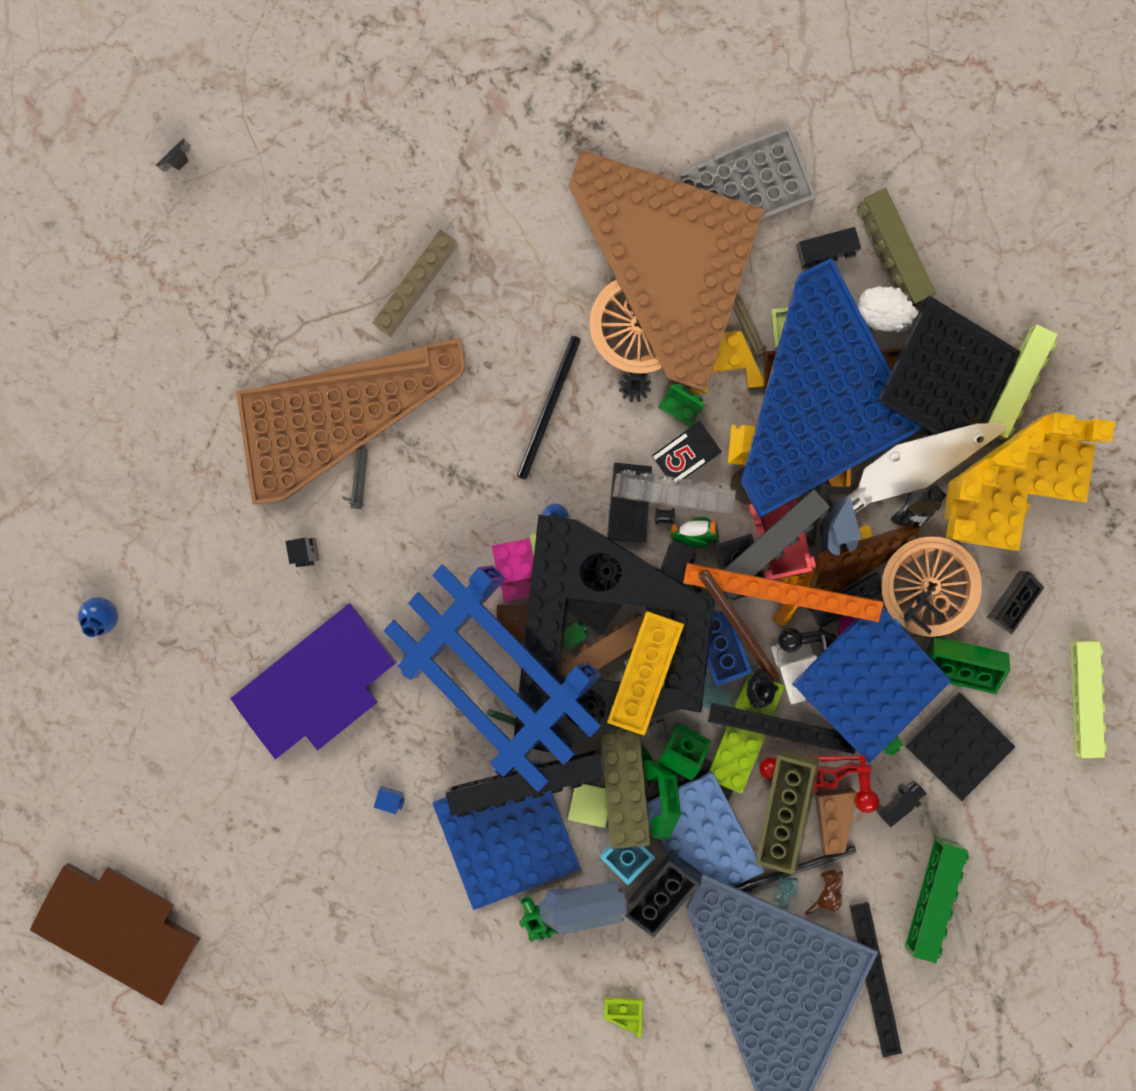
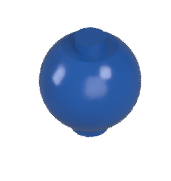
(97, 616)

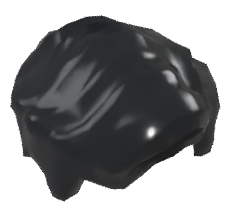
(761, 689)

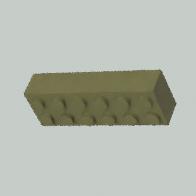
(895, 246)
(626, 789)
(787, 811)

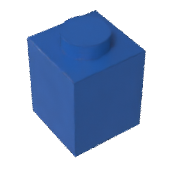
(389, 800)

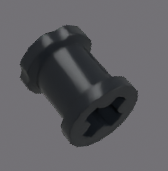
(665, 516)

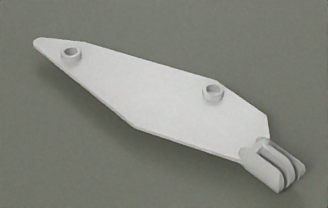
(920, 462)

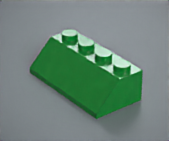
(970, 664)

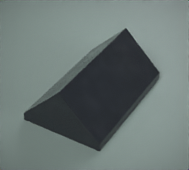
(1016, 601)

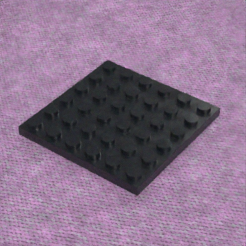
(947, 371)

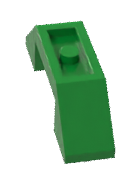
(670, 805)

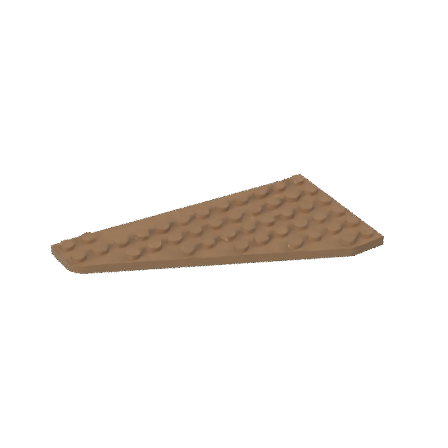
(317, 420)

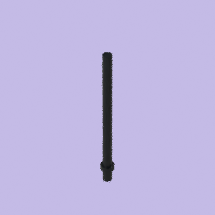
(749, 885)

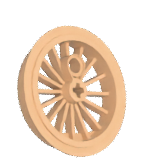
(640, 365)
(920, 547)

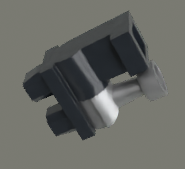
(901, 803)

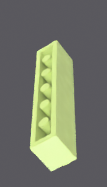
(1022, 378)
(1087, 699)

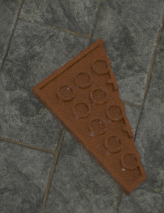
(841, 570)

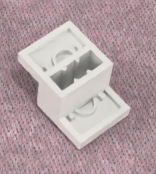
(791, 666)

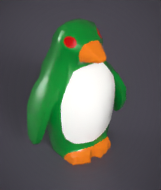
(696, 532)

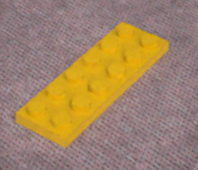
(645, 673)

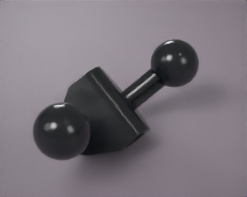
(791, 640)

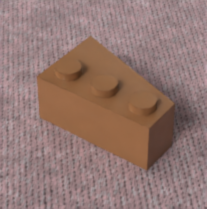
(835, 818)

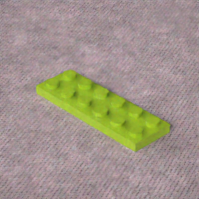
(740, 747)

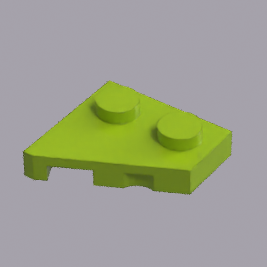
(625, 1013)

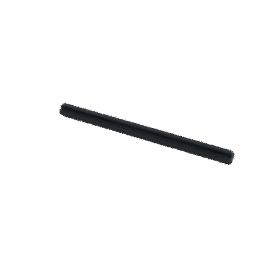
(548, 407)

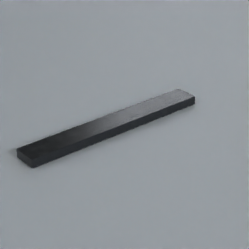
(778, 727)
(876, 982)

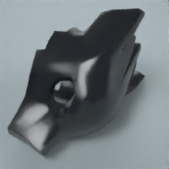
(920, 506)

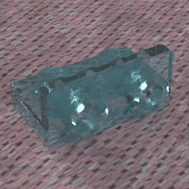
(715, 695)

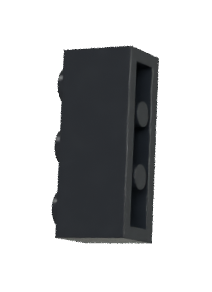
(828, 246)

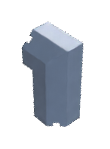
(583, 907)

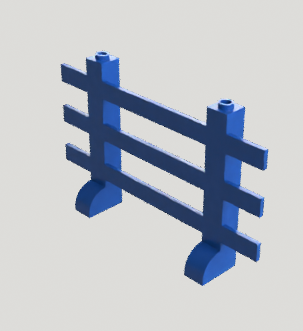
(445, 631)

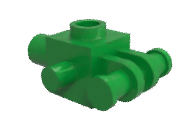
(531, 920)

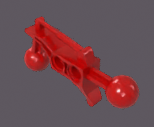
(865, 800)

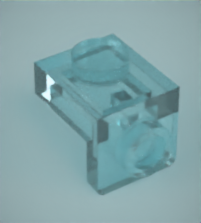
(785, 888)

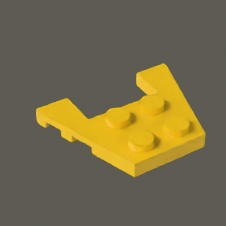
(736, 355)

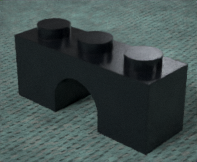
(302, 551)

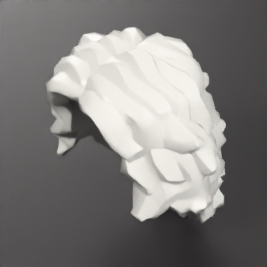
(887, 309)

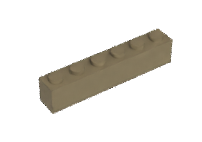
(415, 283)

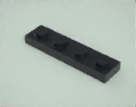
(866, 588)

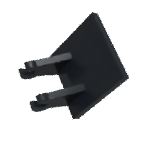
(921, 601)

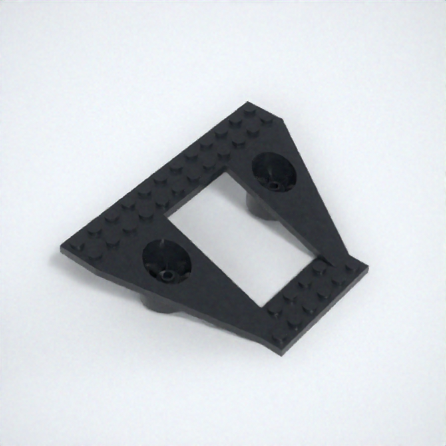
(566, 569)

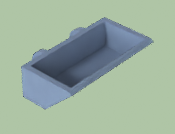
(839, 527)

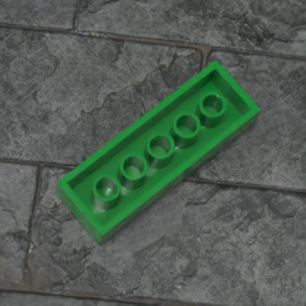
(936, 899)

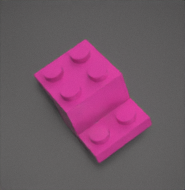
(515, 563)

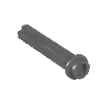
(359, 479)

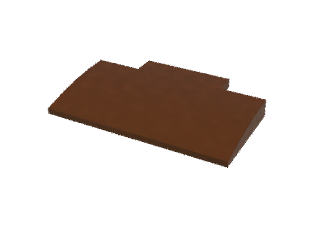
(116, 929)

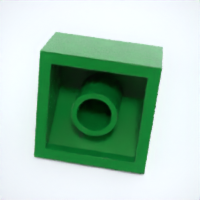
(684, 751)

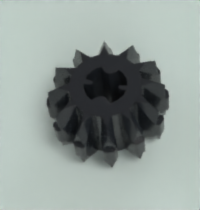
(641, 387)

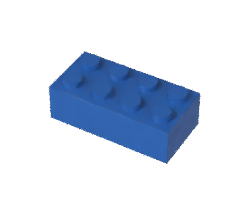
(726, 654)

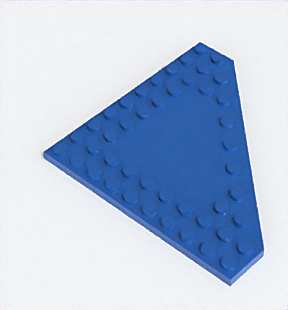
(820, 396)

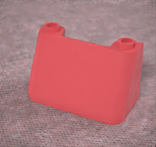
(796, 558)

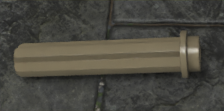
(748, 327)

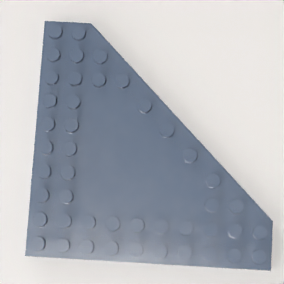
(779, 982)

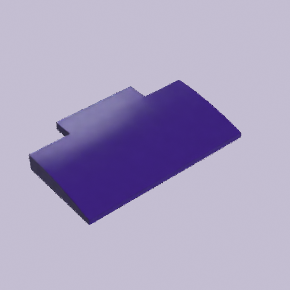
(316, 685)

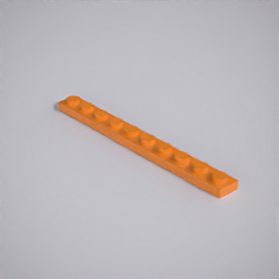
(787, 593)

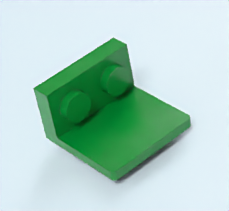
(681, 404)

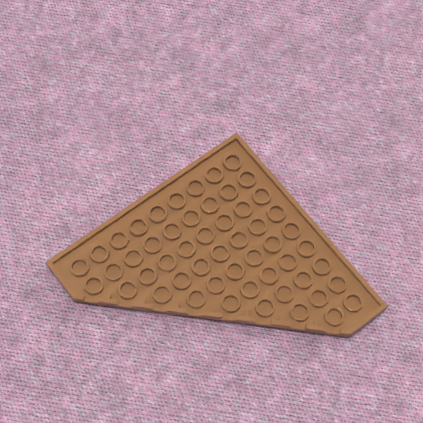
(672, 255)

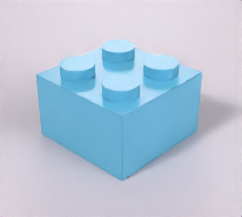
(627, 861)

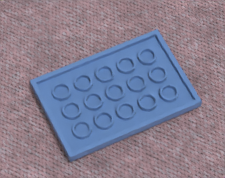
(709, 833)

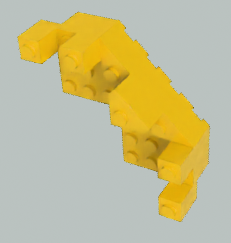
(1043, 459)

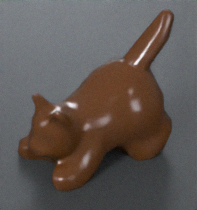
(830, 896)

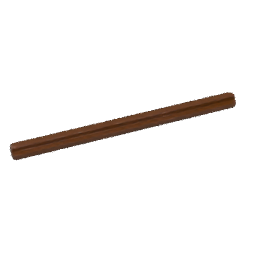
(737, 623)

